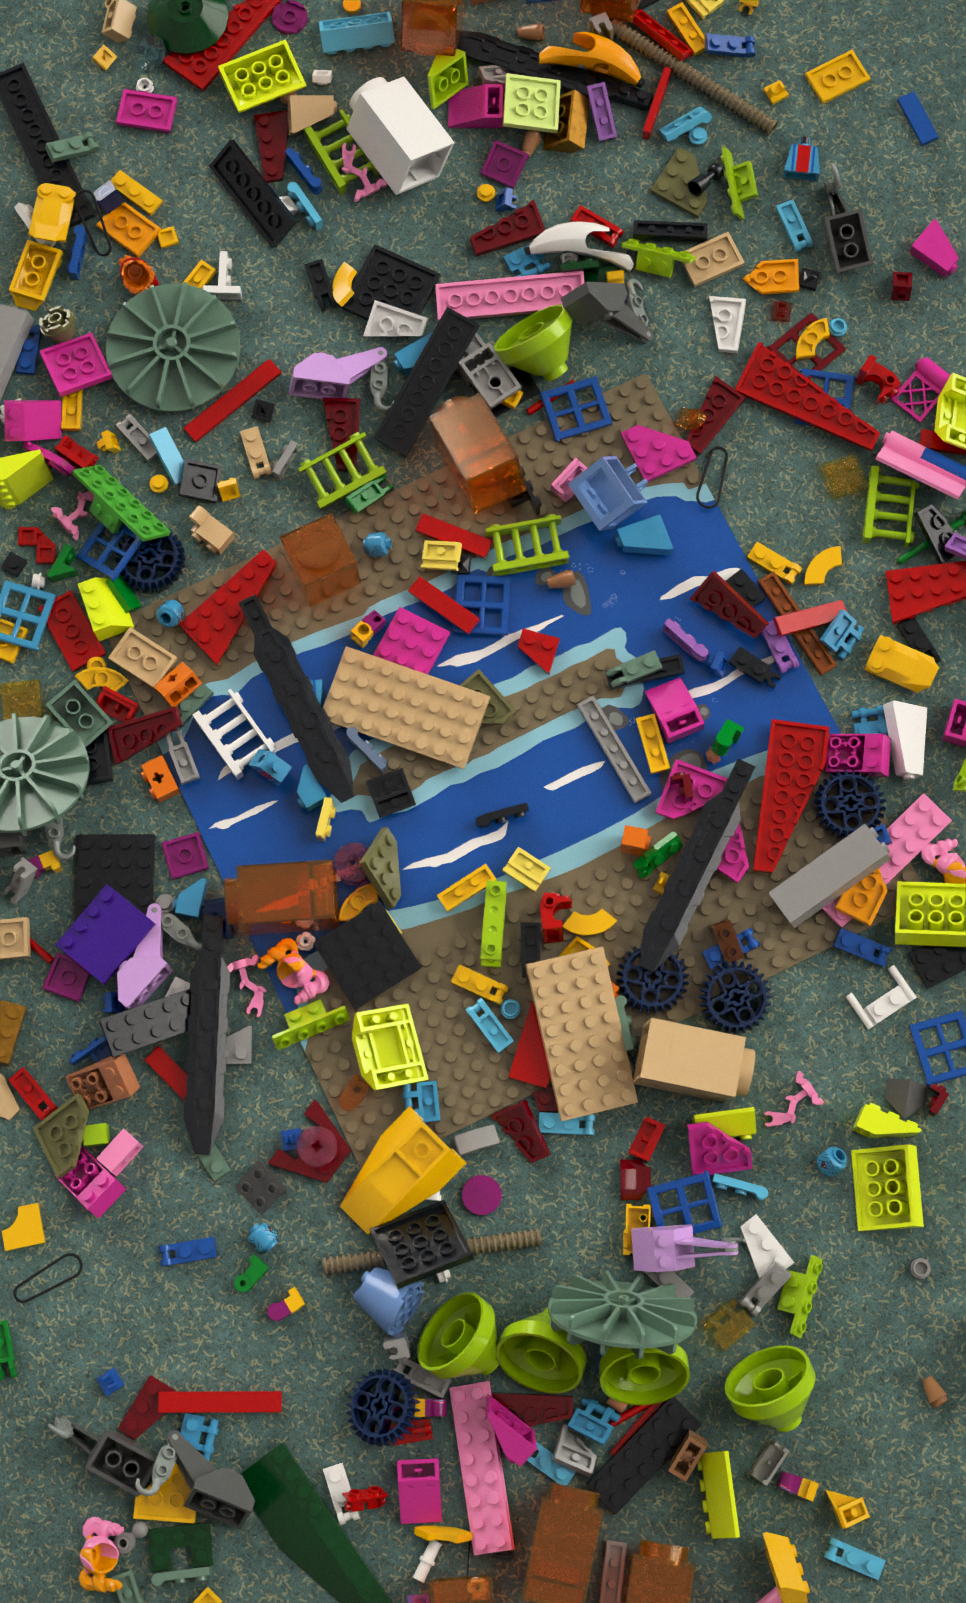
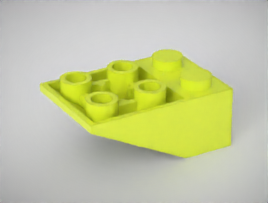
(878, 1124)

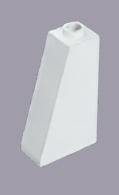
(907, 730)

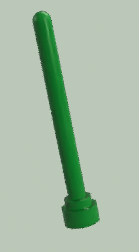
(922, 546)

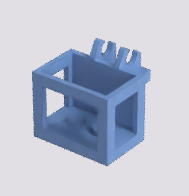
(608, 492)

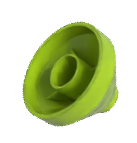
(538, 343)
(460, 1338)
(540, 1356)
(643, 1380)
(772, 1386)

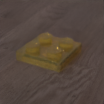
(843, 476)
(22, 698)

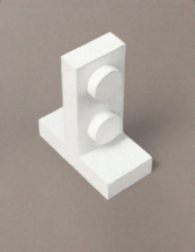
(224, 289)

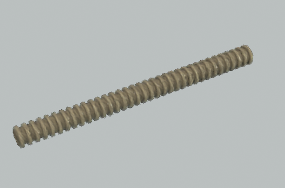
(692, 76)
(476, 1246)

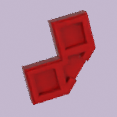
(35, 537)

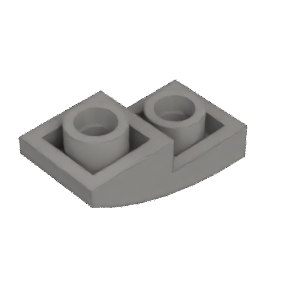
(475, 1140)

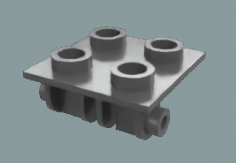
(260, 1187)

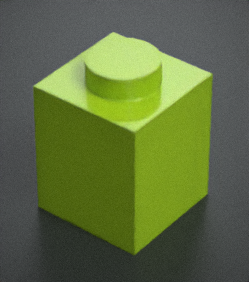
(96, 1135)

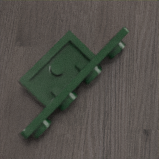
(591, 269)

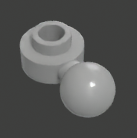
(139, 1530)

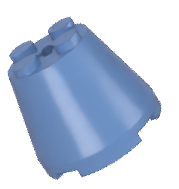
(385, 1302)

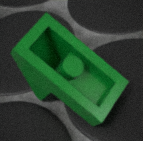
(60, 568)

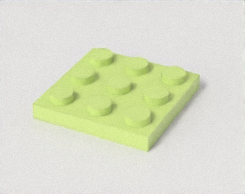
(531, 103)

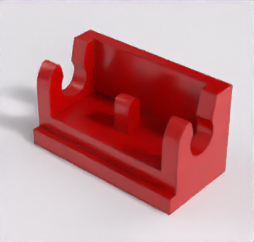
(75, 453)
(117, 705)
(646, 1139)

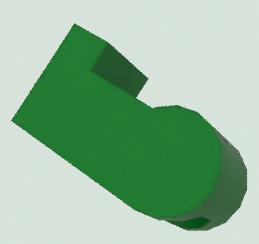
(729, 733)
(252, 1275)

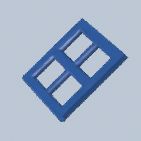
(849, 379)
(576, 408)
(98, 564)
(482, 604)
(943, 1048)
(684, 1206)

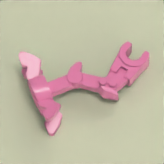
(347, 158)
(65, 521)
(241, 965)
(780, 1118)

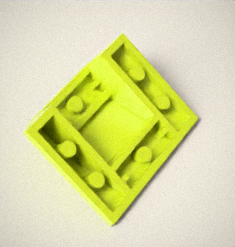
(951, 412)
(388, 1047)

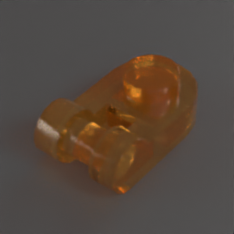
(694, 419)
(349, 1099)

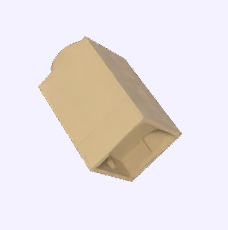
(693, 1061)

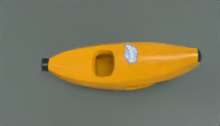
(603, 57)

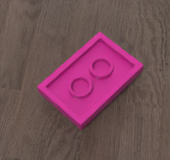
(147, 111)

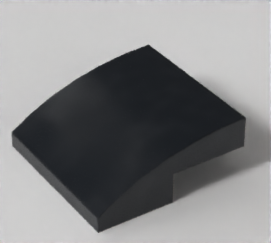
(390, 793)

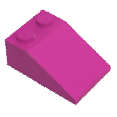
(32, 420)
(514, 1435)

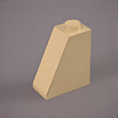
(308, 111)

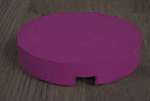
(289, 17)
(481, 1195)

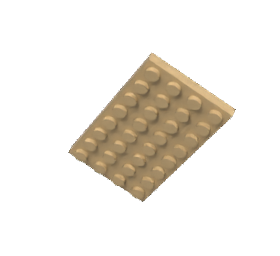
(405, 707)
(581, 1033)

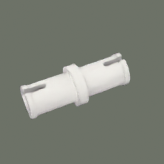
(427, 1560)

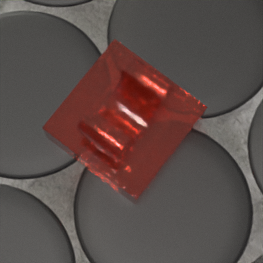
(781, 311)

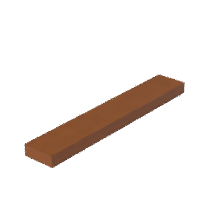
(806, 639)

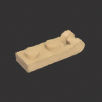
(255, 451)

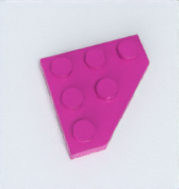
(656, 451)
(52, 459)
(704, 787)
(734, 858)
(716, 1150)

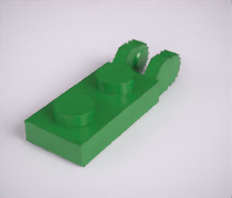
(367, 495)
(657, 854)
(6, 1350)

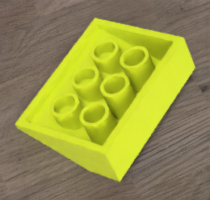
(261, 76)
(22, 477)
(930, 914)
(887, 1188)
(719, 1495)

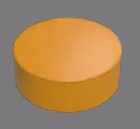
(351, 6)

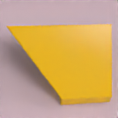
(847, 1509)

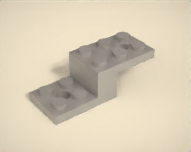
(482, 365)

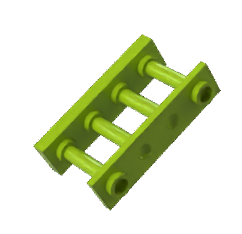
(323, 152)
(357, 479)
(872, 514)
(521, 563)
(493, 924)

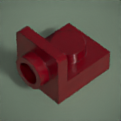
(901, 286)
(686, 787)
(936, 1102)

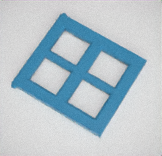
(22, 616)

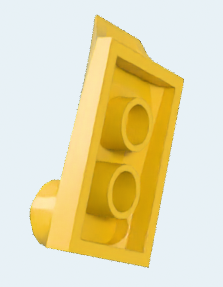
(52, 212)
(34, 274)
(901, 665)

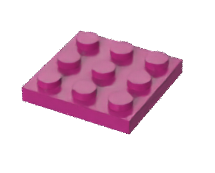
(76, 364)
(412, 642)

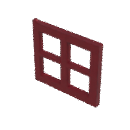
(792, 334)

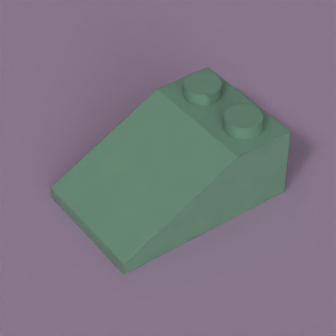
(79, 712)

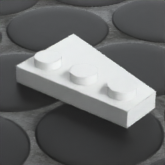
(728, 321)
(393, 322)
(763, 1246)

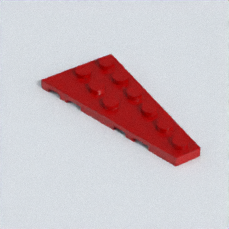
(220, 616)

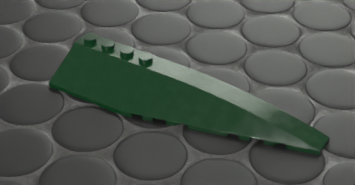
(308, 1528)

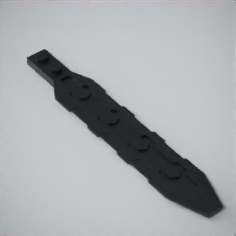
(524, 61)
(296, 696)
(694, 870)
(207, 1040)

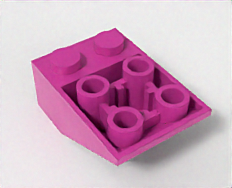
(477, 107)
(675, 710)
(956, 724)
(860, 752)
(92, 1184)
(419, 1490)

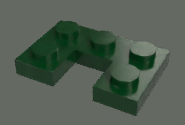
(165, 1538)

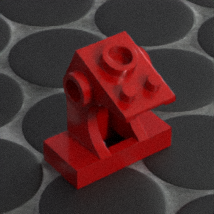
(886, 379)
(549, 905)

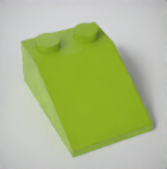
(447, 77)

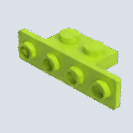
(740, 181)
(656, 259)
(308, 1022)
(798, 1294)

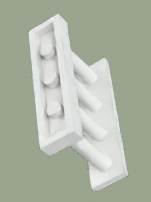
(215, 736)

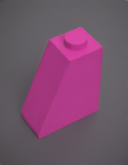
(935, 250)

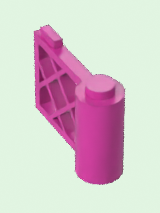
(930, 375)

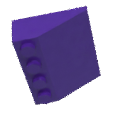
(105, 934)

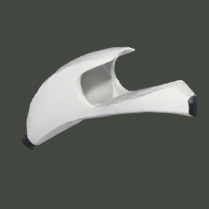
(572, 238)

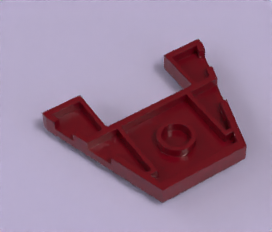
(324, 1173)

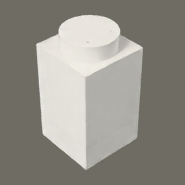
(398, 133)

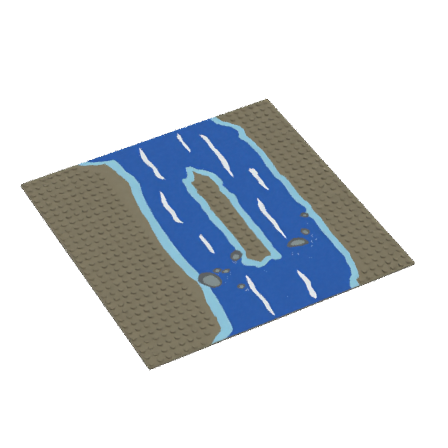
(534, 758)

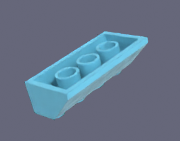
(356, 32)

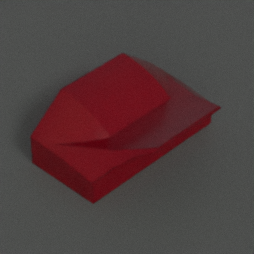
(634, 1179)

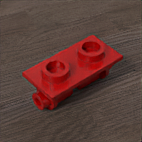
(421, 1432)
(373, 1497)

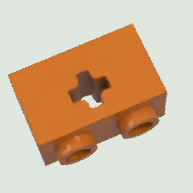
(178, 684)
(168, 786)
(635, 841)

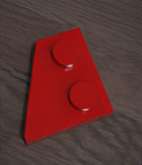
(539, 648)

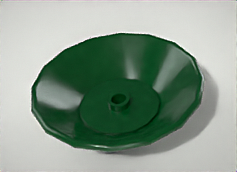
(187, 30)

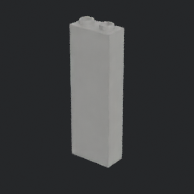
(13, 332)
(830, 875)

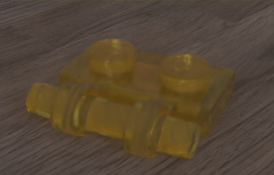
(731, 1330)

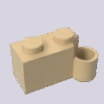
(119, 20)
(210, 531)

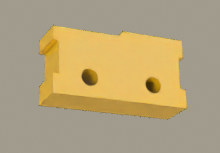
(633, 1220)

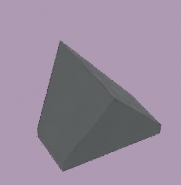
(905, 1095)

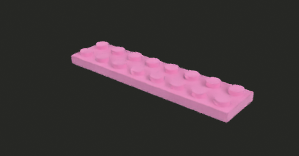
(506, 295)
(908, 837)
(481, 1470)

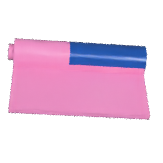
(923, 464)

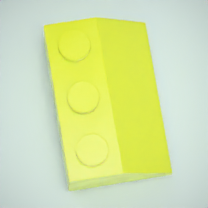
(103, 609)
(733, 1122)

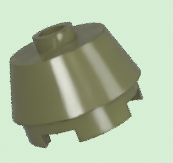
(58, 324)

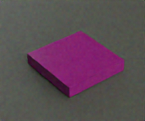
(504, 164)
(185, 855)
(66, 978)

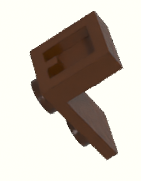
(727, 940)

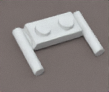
(886, 1004)

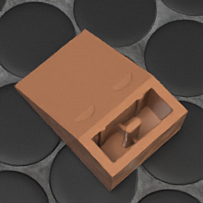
(104, 1081)

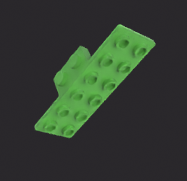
(116, 505)

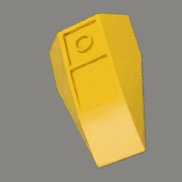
(400, 1172)

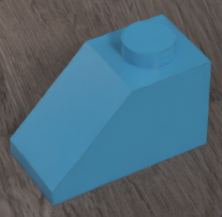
(309, 791)
(191, 900)

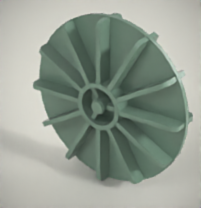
(173, 347)
(40, 772)
(622, 1314)

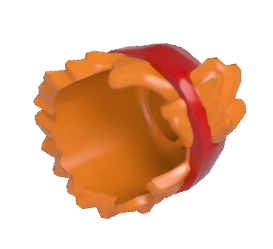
(136, 274)

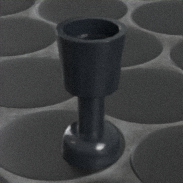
(702, 182)

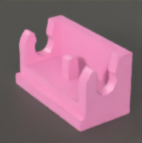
(560, 485)
(119, 1152)

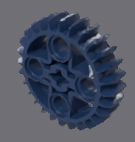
(155, 564)
(852, 796)
(744, 992)
(643, 1004)
(391, 1407)

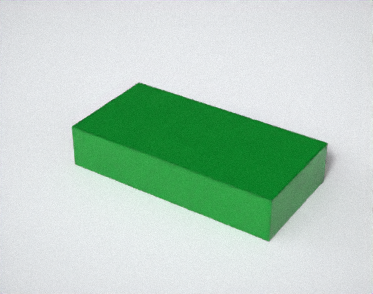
(124, 594)

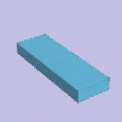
(168, 454)

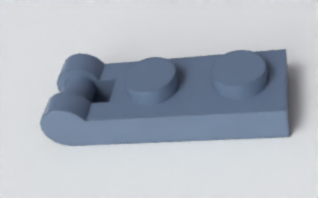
(366, 750)

